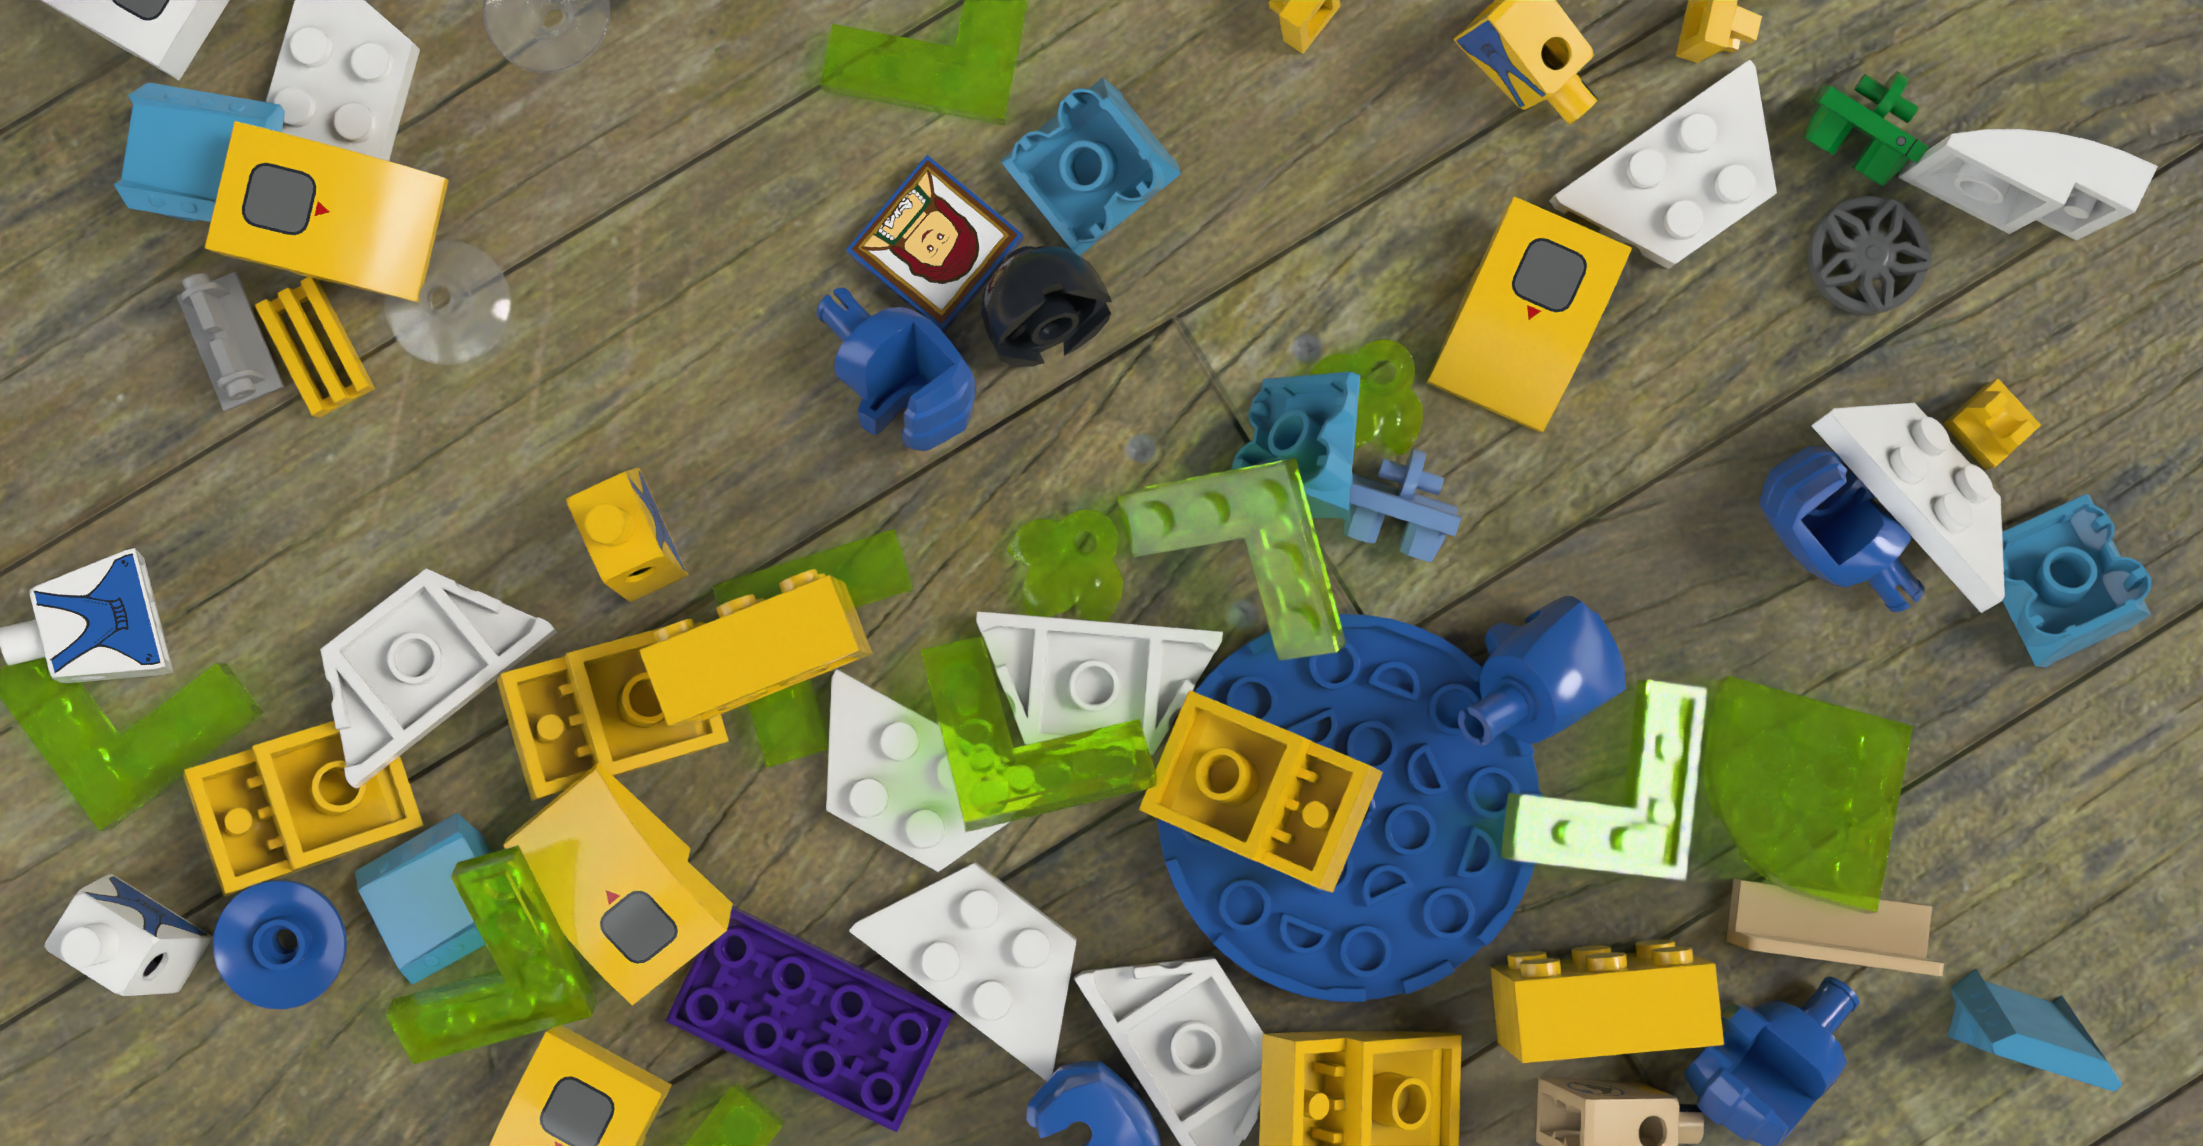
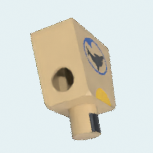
(1613, 1115)

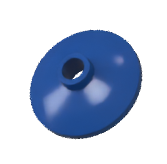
(254, 960)

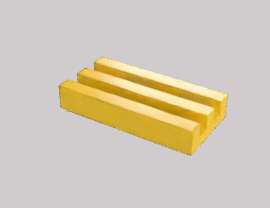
(290, 302)

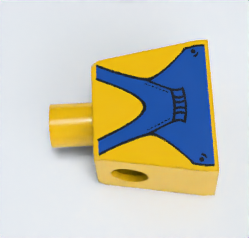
(1531, 54)
(626, 535)

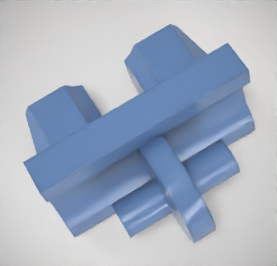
(1426, 517)

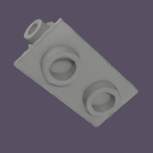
(229, 339)

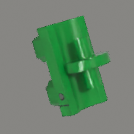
(1889, 144)

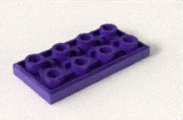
(811, 1018)

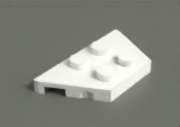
(343, 76)
(1683, 174)
(1927, 489)
(418, 665)
(1094, 673)
(893, 776)
(983, 958)
(1185, 1043)

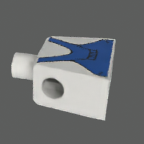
(93, 624)
(116, 934)

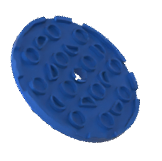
(1427, 860)

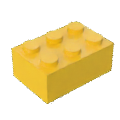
(754, 648)
(1606, 1002)

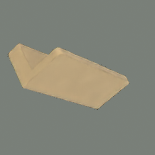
(1789, 924)

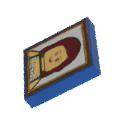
(935, 243)

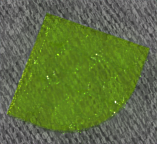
(1806, 790)

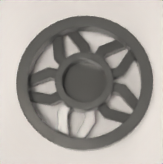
(1869, 255)

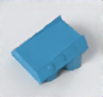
(181, 147)
(1091, 165)
(1314, 423)
(2070, 581)
(417, 900)
(2027, 1031)

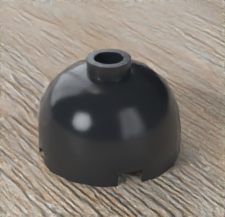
(1041, 301)

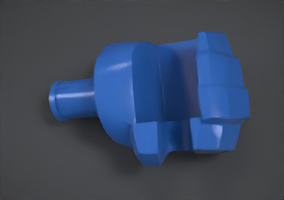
(897, 364)
(1837, 526)
(1544, 674)
(1772, 1063)
(1094, 1096)

